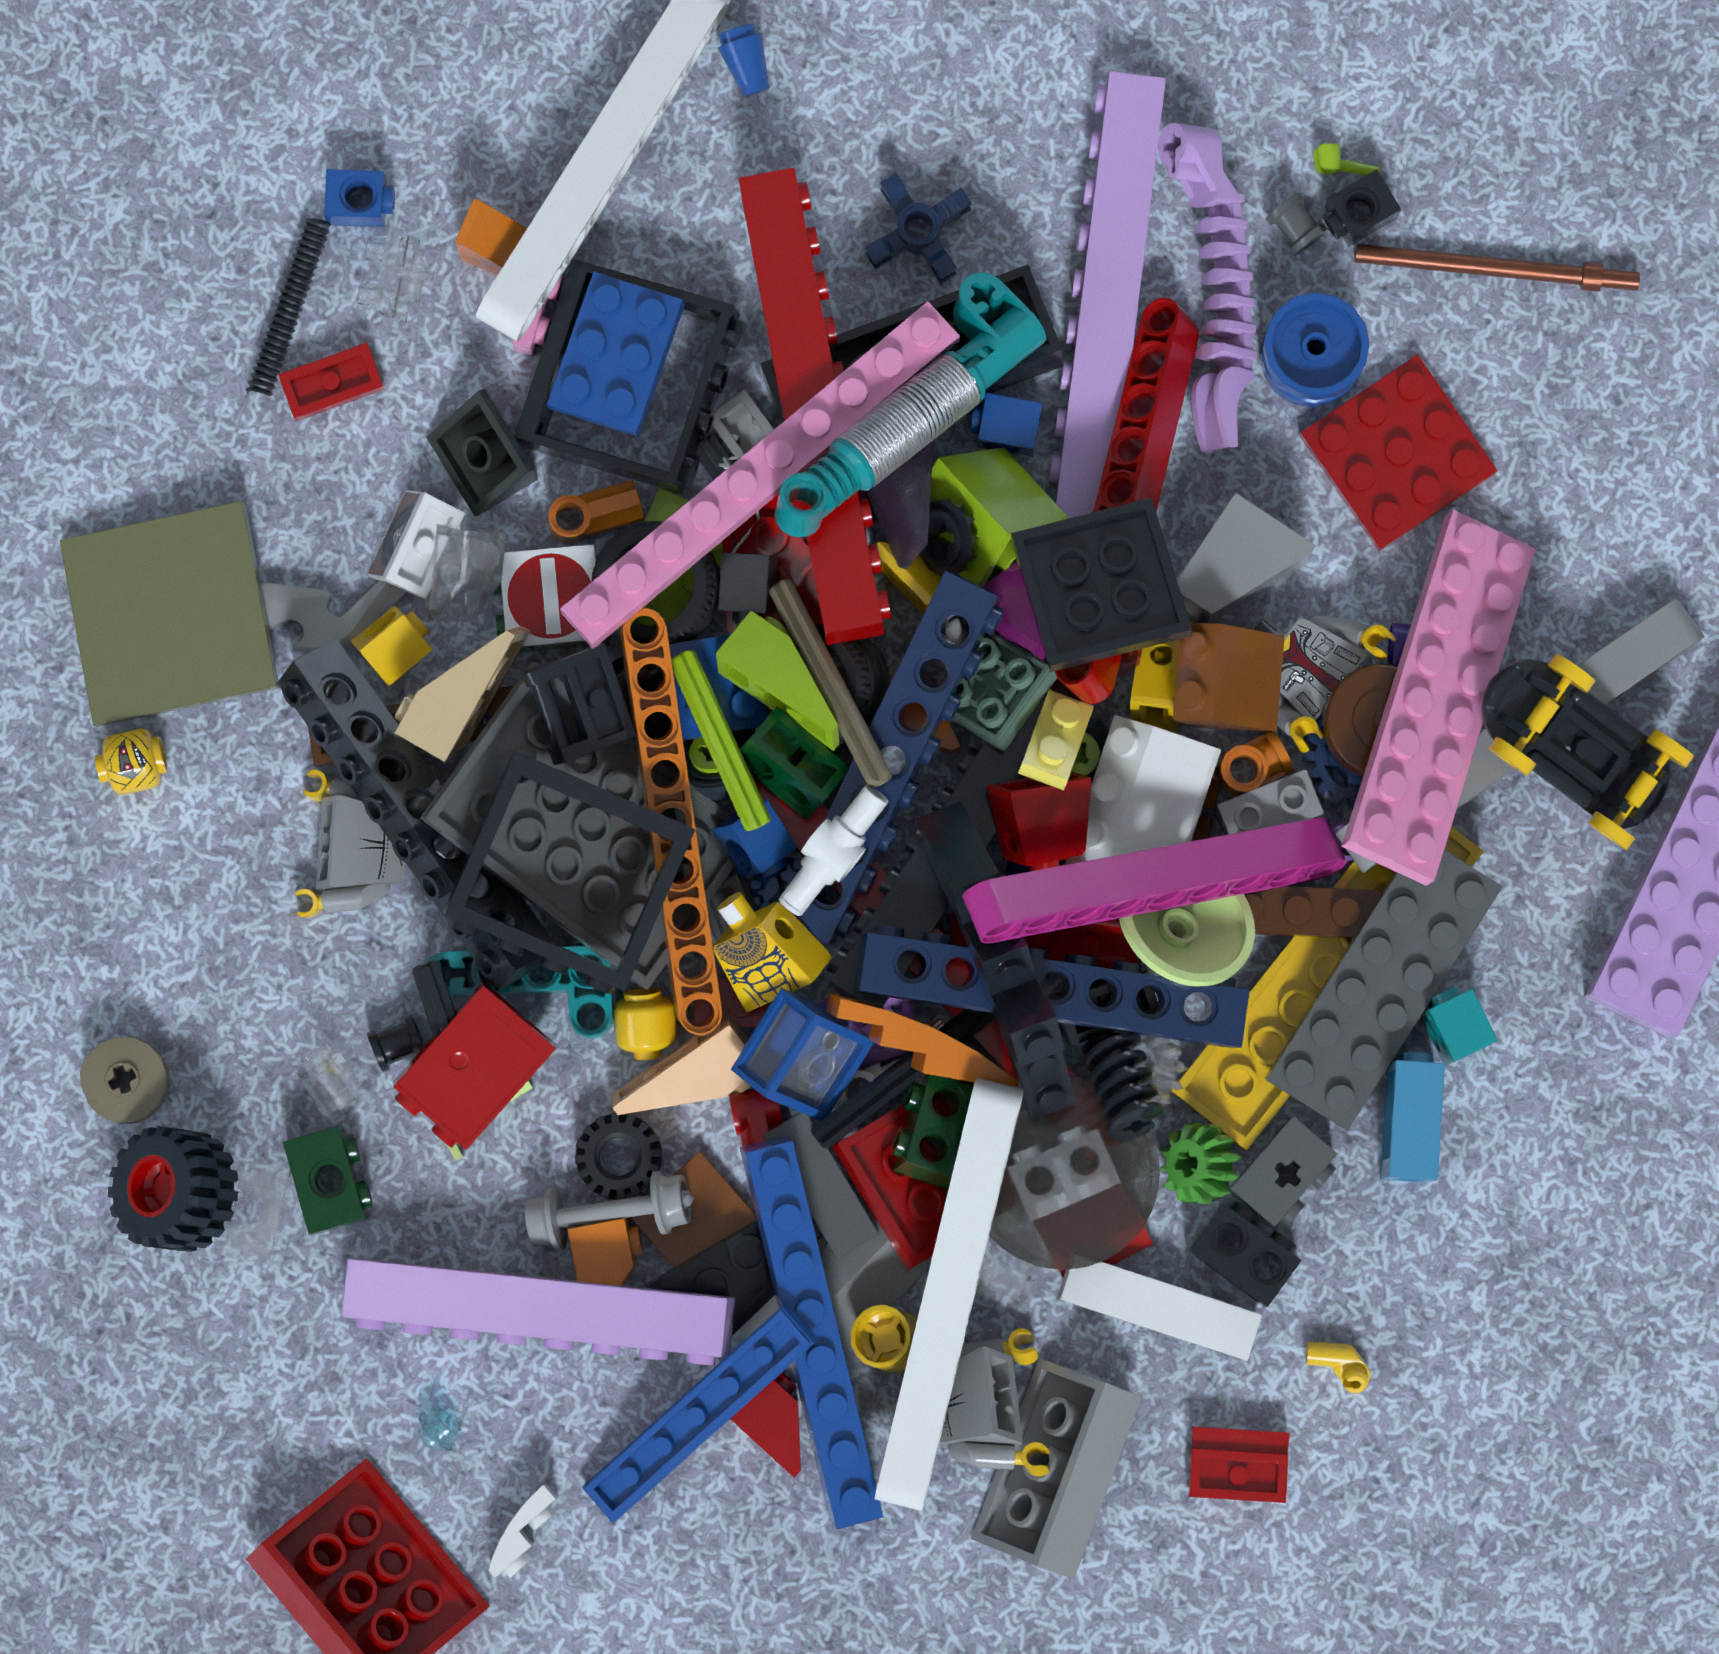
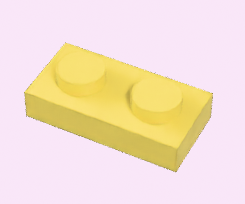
(1056, 740)

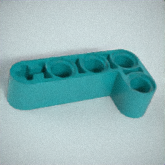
(578, 992)

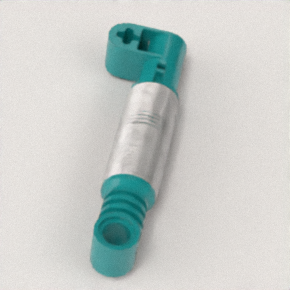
(925, 409)

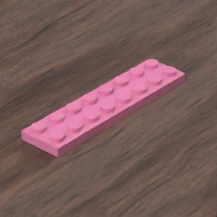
(1438, 698)

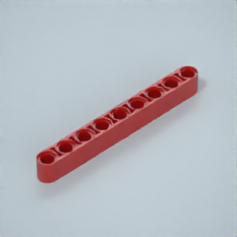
(1141, 444)

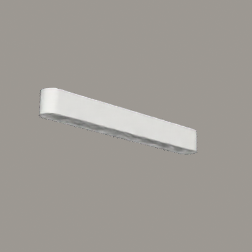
(599, 165)
(949, 1294)

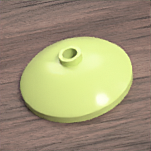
(1208, 945)

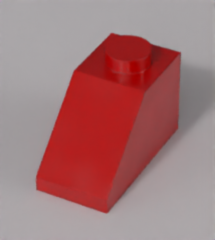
(773, 1423)

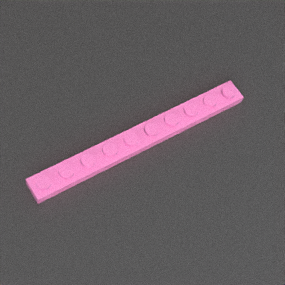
(757, 476)

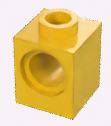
(393, 644)

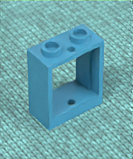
(1412, 1119)

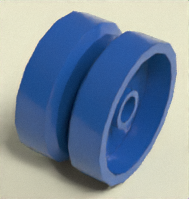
(1337, 333)

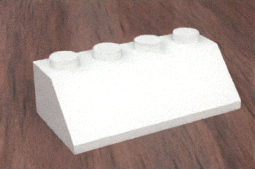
(1146, 790)

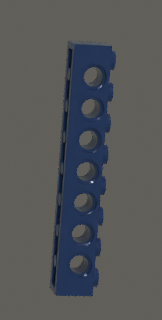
(982, 612)
(1219, 1026)

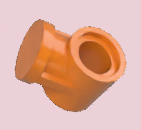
(1266, 756)

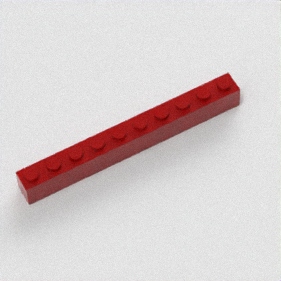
(803, 367)

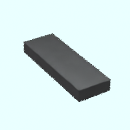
(827, 1189)

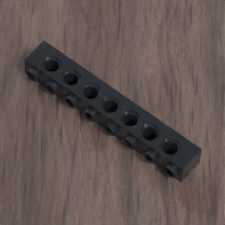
(412, 787)

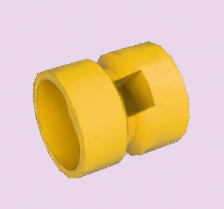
(883, 1337)

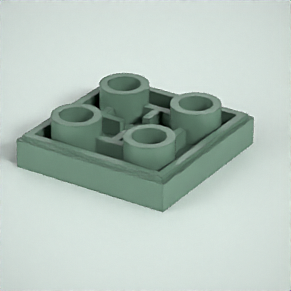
(1002, 691)

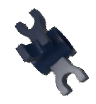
(897, 241)

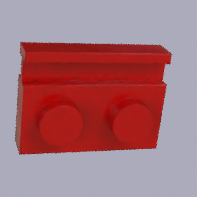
(1238, 1464)

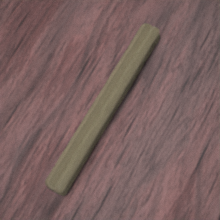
(830, 683)

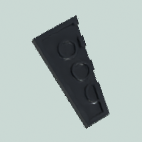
(729, 1269)

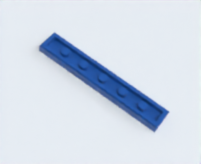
(700, 1412)

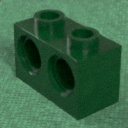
(792, 763)
(929, 1126)

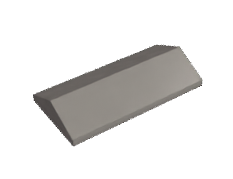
(856, 1282)

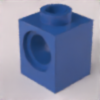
(343, 183)
(1007, 424)
(755, 850)

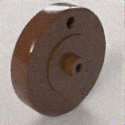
(1355, 713)

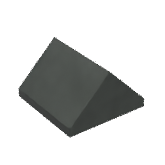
(481, 454)

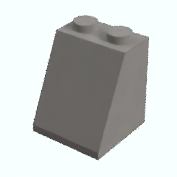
(1239, 561)

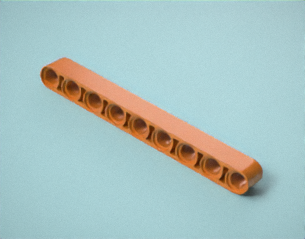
(676, 795)

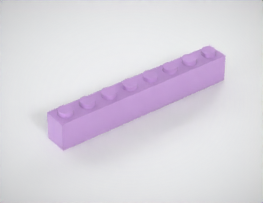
(538, 1308)

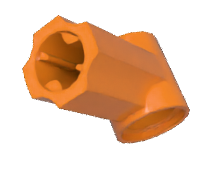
(600, 509)

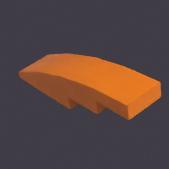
(933, 1050)

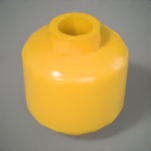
(645, 1023)

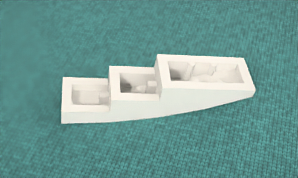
(1162, 1308)

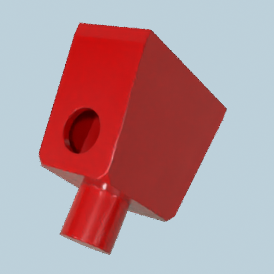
(1039, 821)

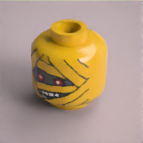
(132, 761)

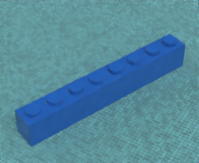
(822, 1369)

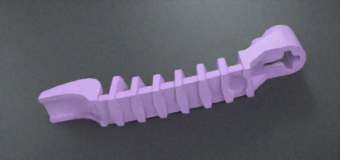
(1196, 160)

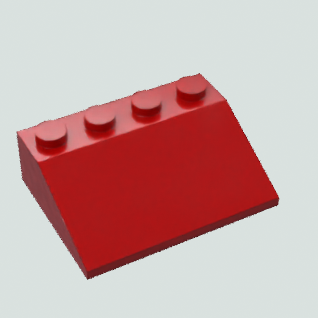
(366, 1573)

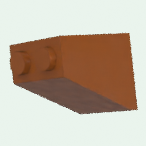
(1228, 678)

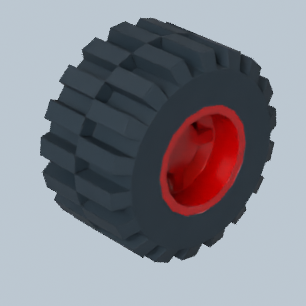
(173, 1189)

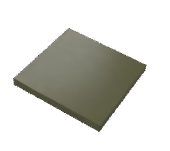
(169, 614)

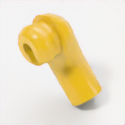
(1343, 1360)

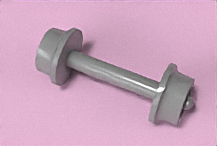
(548, 1219)

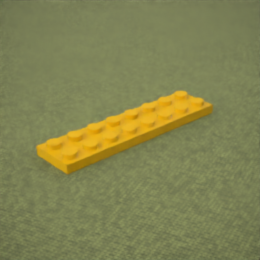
(1230, 1083)

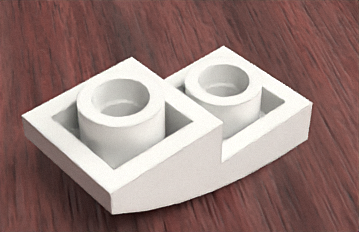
(512, 1547)

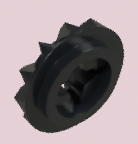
(941, 554)

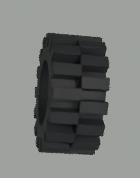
(590, 1146)

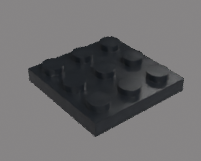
(1101, 584)

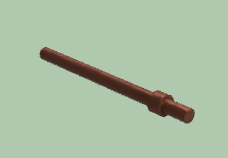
(1589, 275)

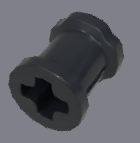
(396, 1043)

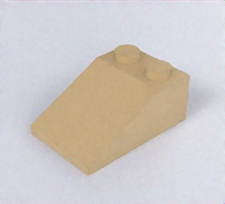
(451, 706)

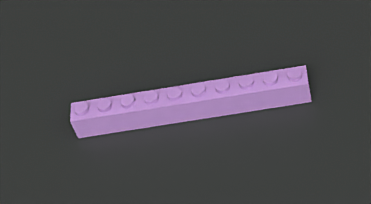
(1108, 283)

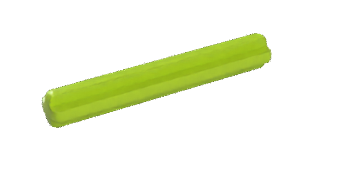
(720, 740)

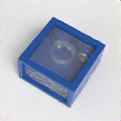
(802, 1055)

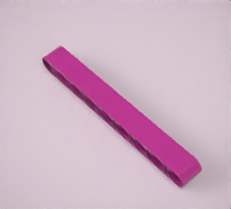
(1153, 880)

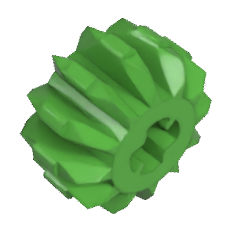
(1199, 1163)

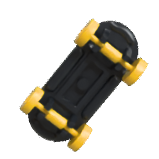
(1577, 744)

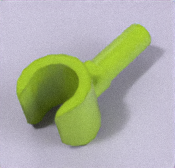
(1328, 161)

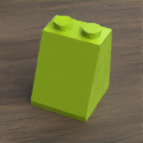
(1000, 501)

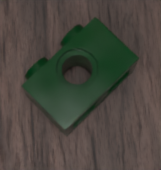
(306, 1160)

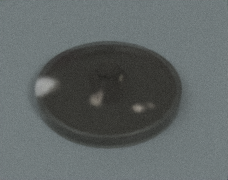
(1092, 1227)

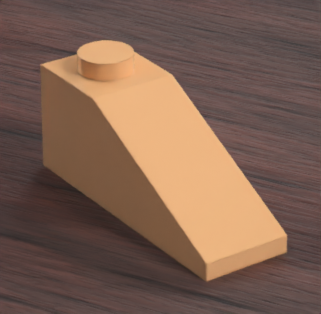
(689, 1073)

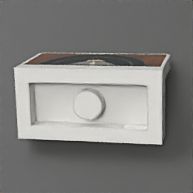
(409, 542)

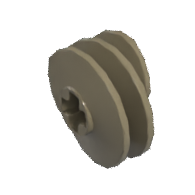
(102, 1070)

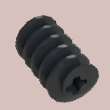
(1120, 1084)

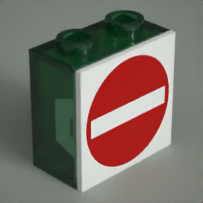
(537, 587)

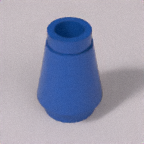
(745, 58)

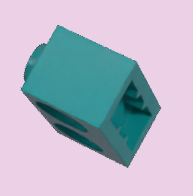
(1457, 1025)

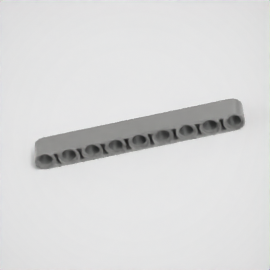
(1616, 671)

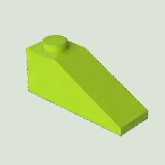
(768, 667)

